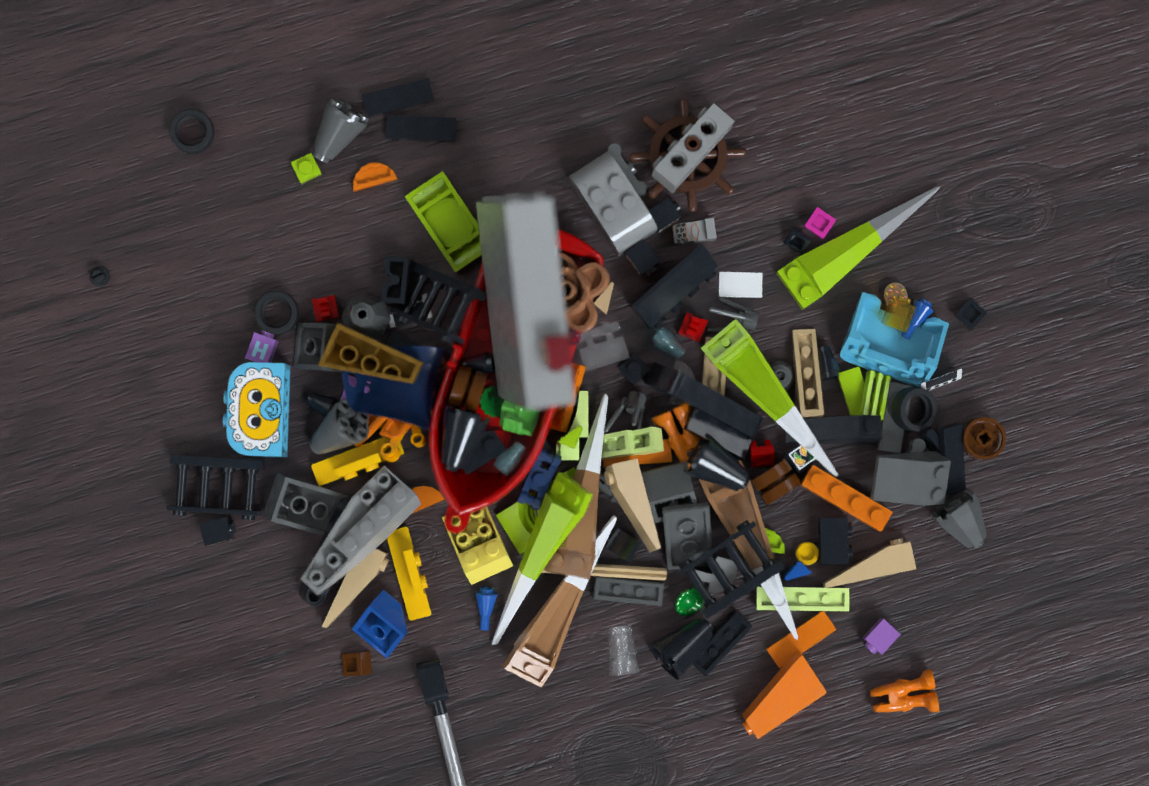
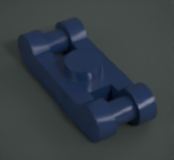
(538, 479)

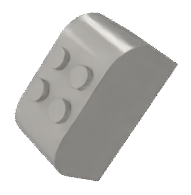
(613, 203)

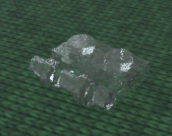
(605, 352)

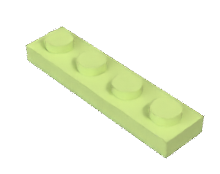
(807, 599)

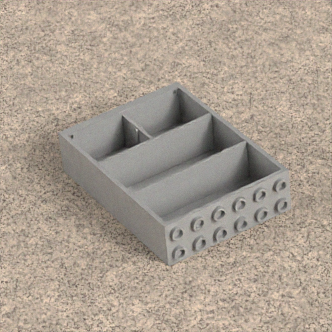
(523, 296)

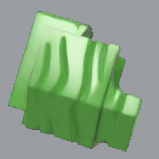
(518, 419)

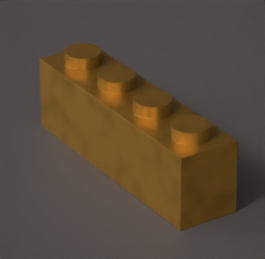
(365, 355)

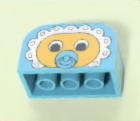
(258, 409)

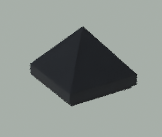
(798, 240)

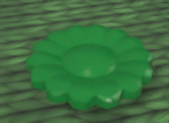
(491, 402)
(688, 602)

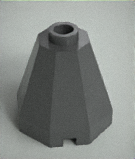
(377, 315)
(962, 518)

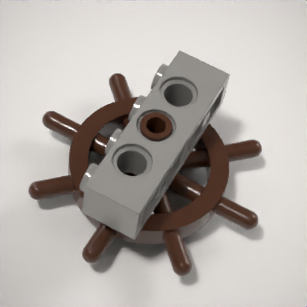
(697, 143)

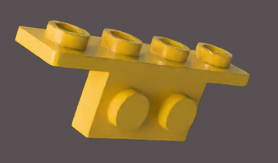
(351, 462)
(408, 574)

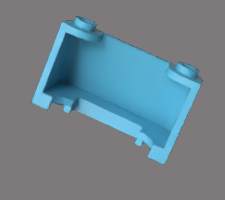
(886, 351)

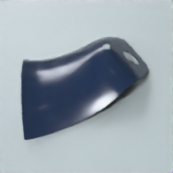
(395, 398)

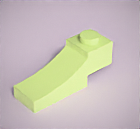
(581, 419)
(632, 443)

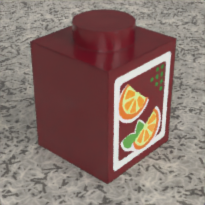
(556, 352)

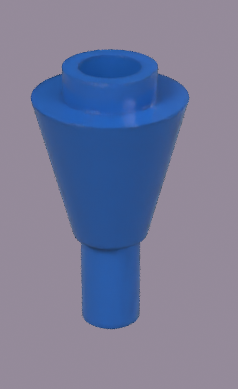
(921, 313)
(485, 600)

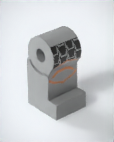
(694, 232)

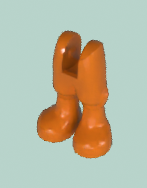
(679, 443)
(899, 698)

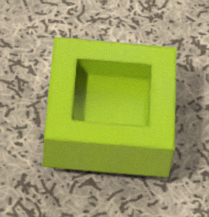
(306, 168)

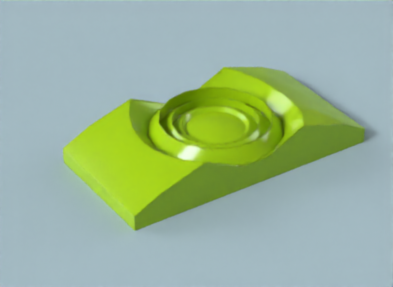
(447, 220)
(520, 519)

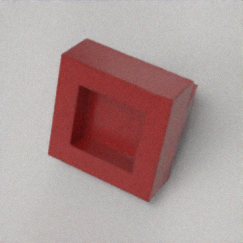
(325, 308)
(693, 327)
(761, 455)

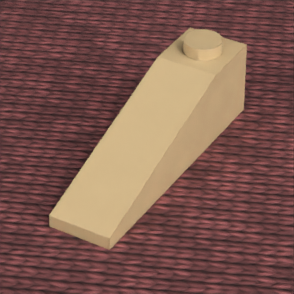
(807, 374)
(629, 490)
(885, 561)
(355, 582)

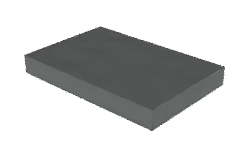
(686, 533)

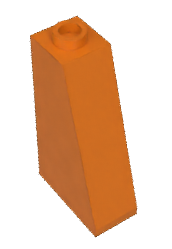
(784, 696)

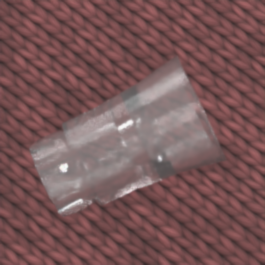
(622, 652)

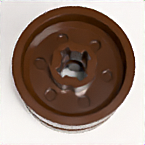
(467, 389)
(992, 432)
(776, 482)

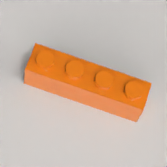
(845, 498)

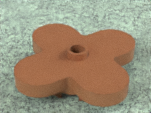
(584, 286)

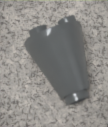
(337, 129)
(339, 429)

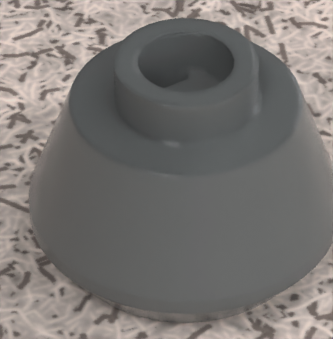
(786, 372)

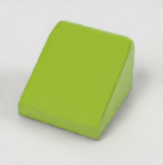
(571, 438)

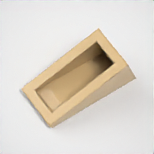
(603, 300)

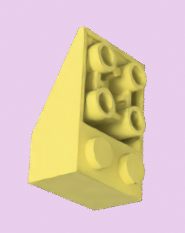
(480, 547)

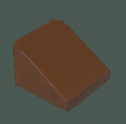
(356, 663)

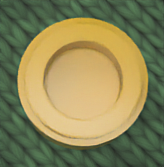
(807, 553)

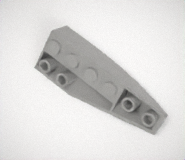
(361, 528)

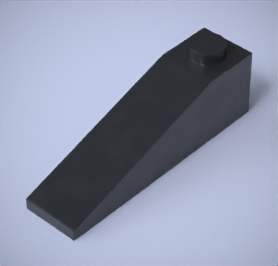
(843, 430)

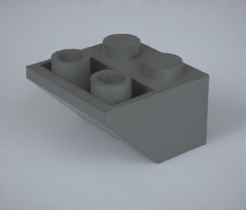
(668, 487)

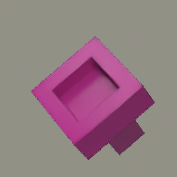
(820, 223)

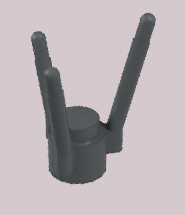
(746, 318)
(634, 405)

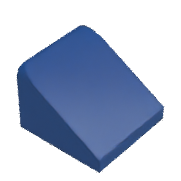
(795, 571)

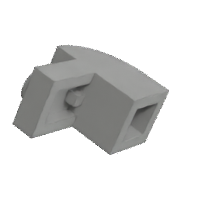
(728, 568)

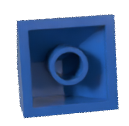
(382, 624)

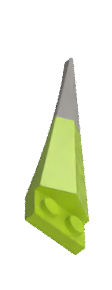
(824, 266)

